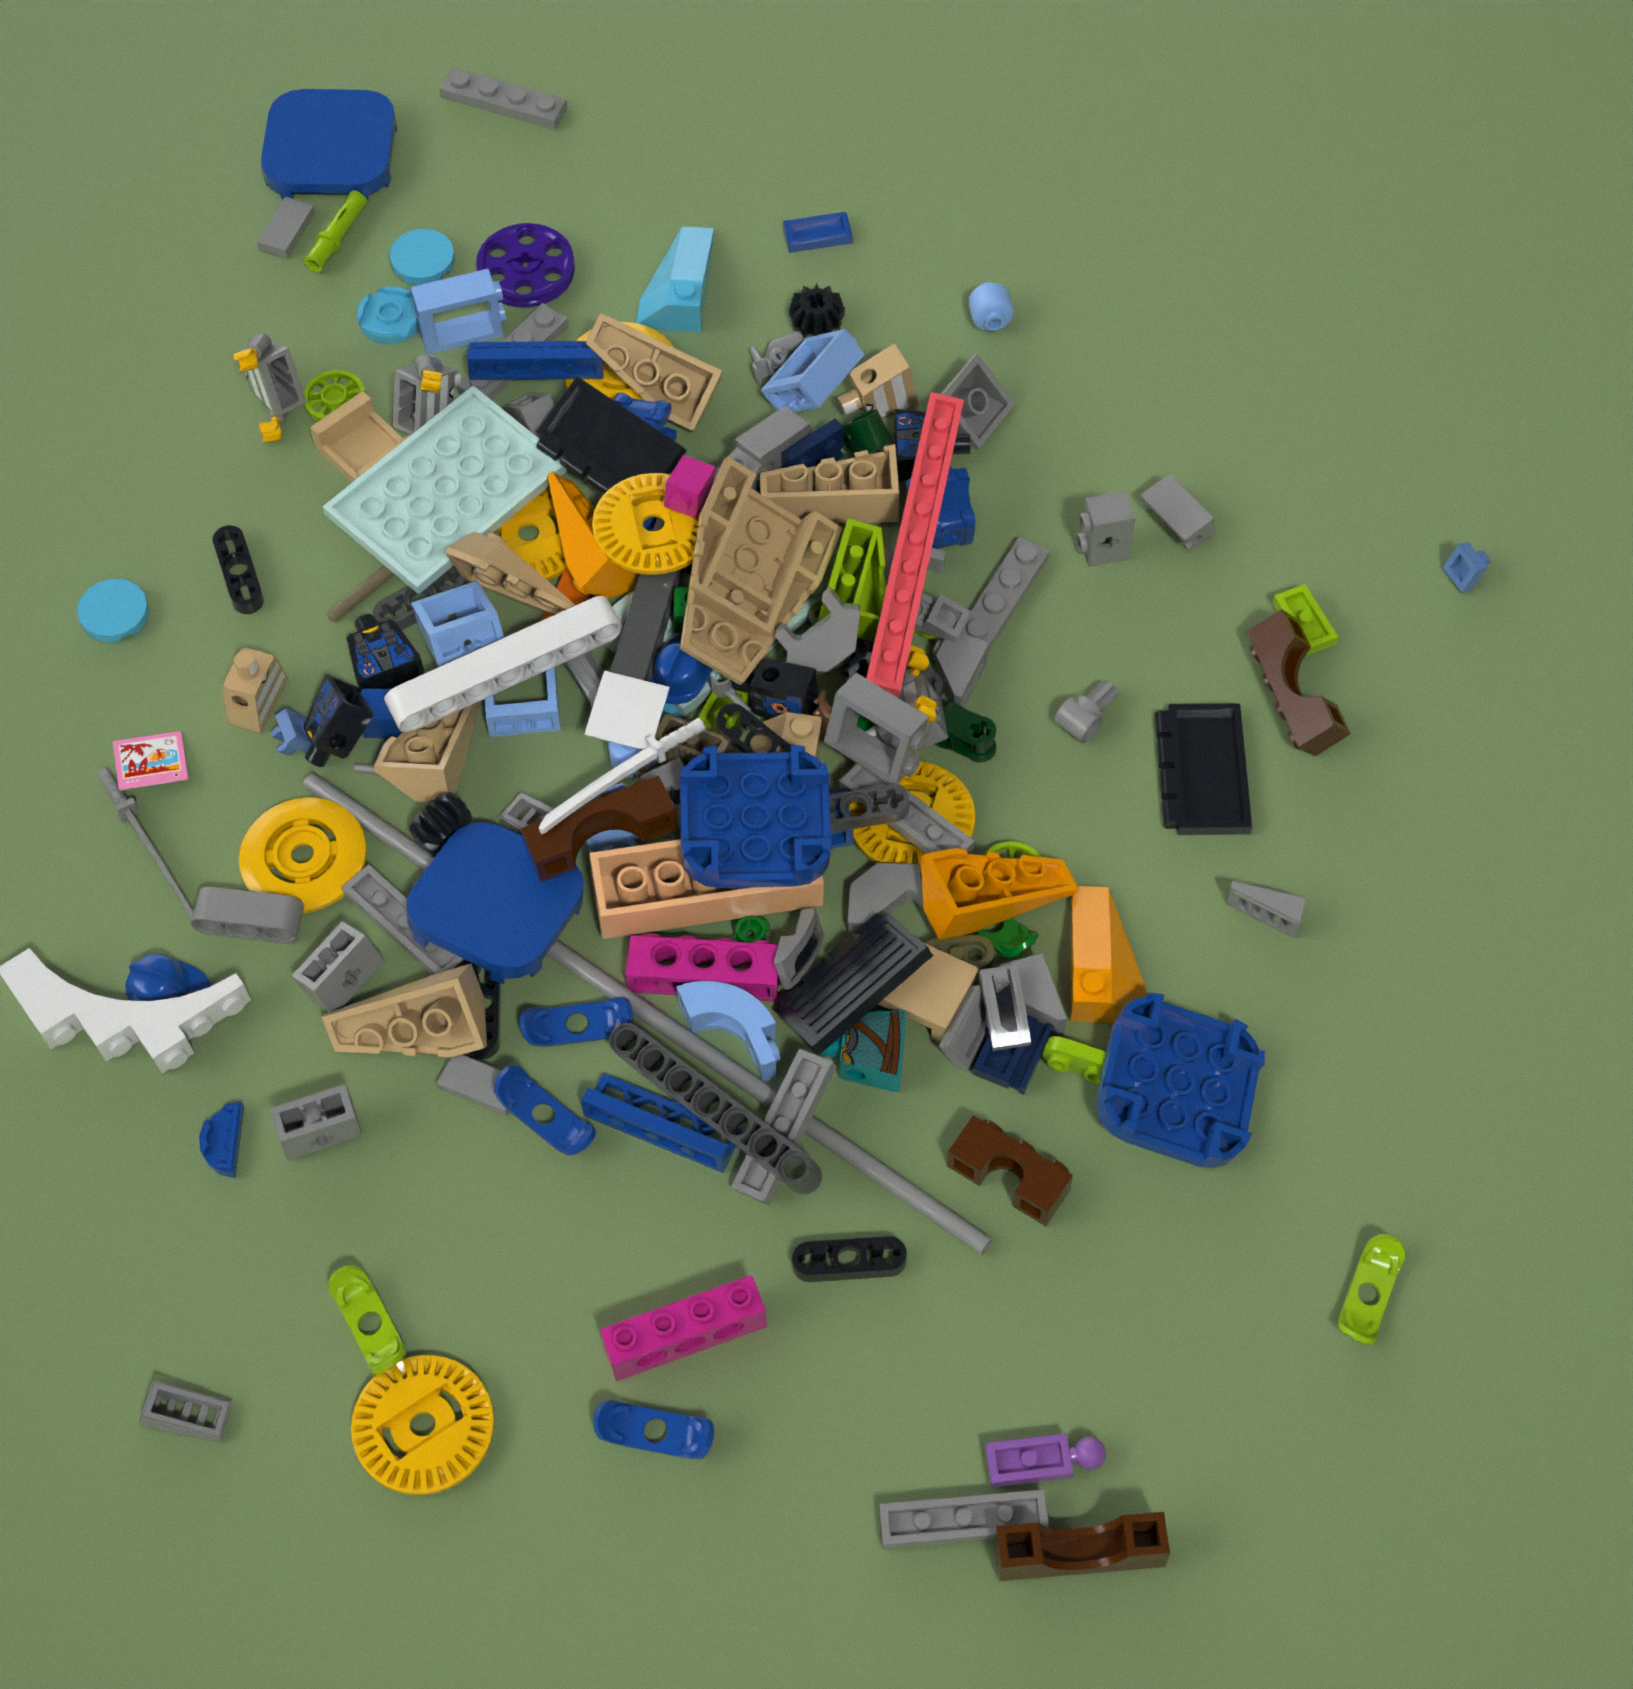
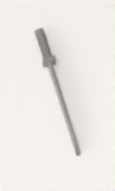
(127, 811)

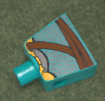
(872, 1050)

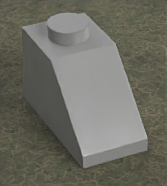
(531, 410)
(960, 665)
(1040, 992)

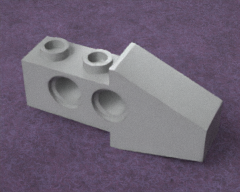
(763, 444)

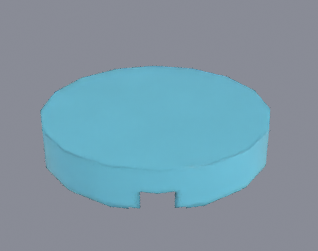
(422, 256)
(388, 315)
(113, 610)

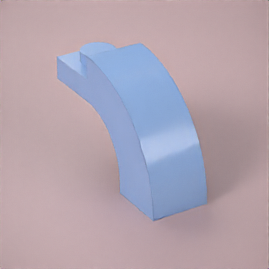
(734, 1010)

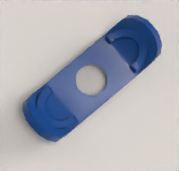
(549, 1027)
(521, 1095)
(625, 1425)

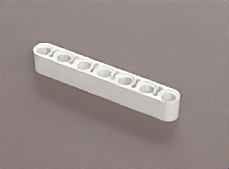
(503, 664)

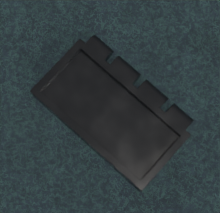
(604, 439)
(1203, 769)
(852, 982)

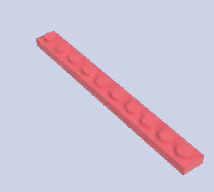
(914, 543)

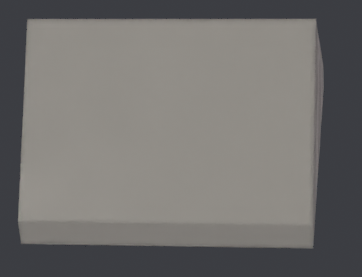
(984, 401)

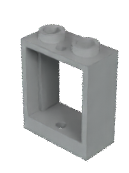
(887, 711)

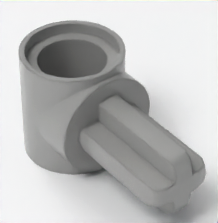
(1083, 714)

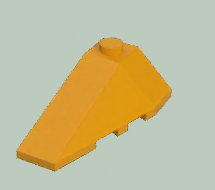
(588, 565)

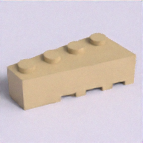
(839, 490)

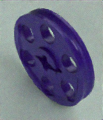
(539, 263)

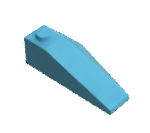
(679, 286)

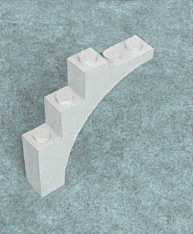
(115, 1024)

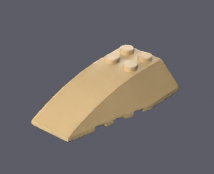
(749, 572)

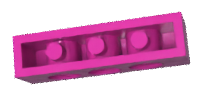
(649, 977)
(683, 1327)

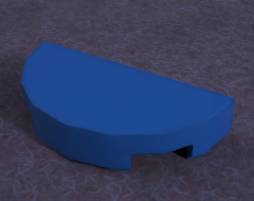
(221, 1139)

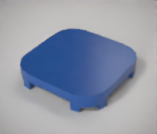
(328, 142)
(755, 818)
(490, 904)
(1179, 1082)

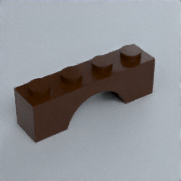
(1280, 648)
(638, 809)
(1118, 1545)

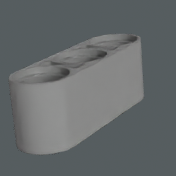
(247, 915)

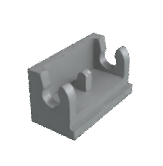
(1180, 511)

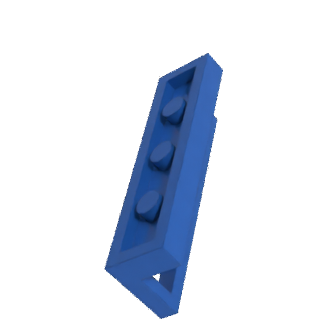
(533, 360)
(655, 1129)

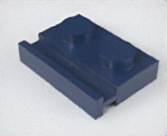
(819, 445)
(1014, 1065)

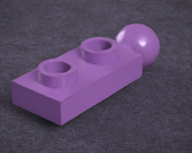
(1040, 1459)

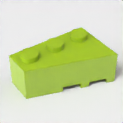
(860, 574)

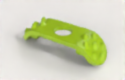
(1379, 1268)
(357, 1298)

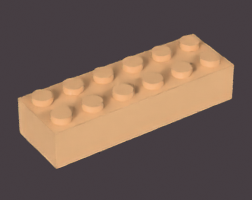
(651, 891)

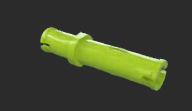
(329, 240)

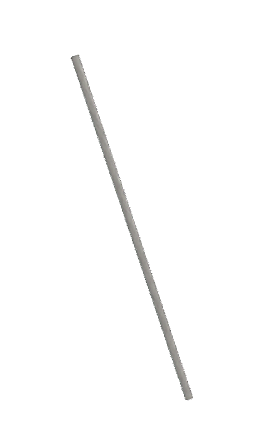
(686, 1040)

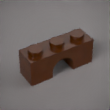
(985, 1148)

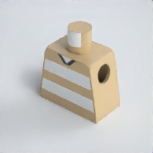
(880, 384)
(252, 689)

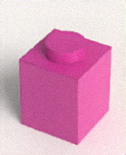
(689, 486)

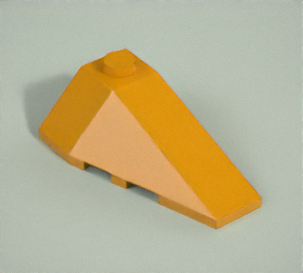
(981, 890)
(1102, 961)

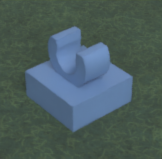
(1466, 566)
(291, 731)

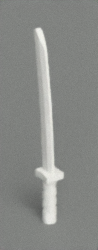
(655, 750)

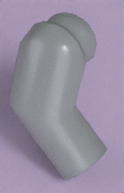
(780, 347)

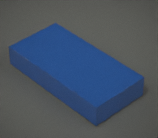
(817, 232)

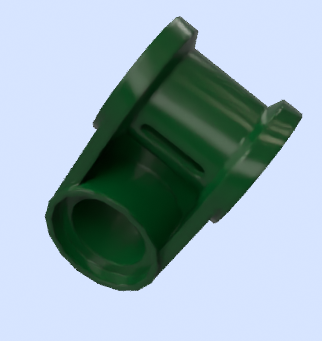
(865, 433)
(967, 730)

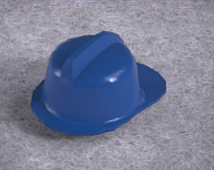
(679, 672)
(162, 978)

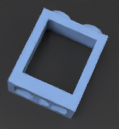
(454, 294)
(813, 371)
(473, 620)
(525, 716)

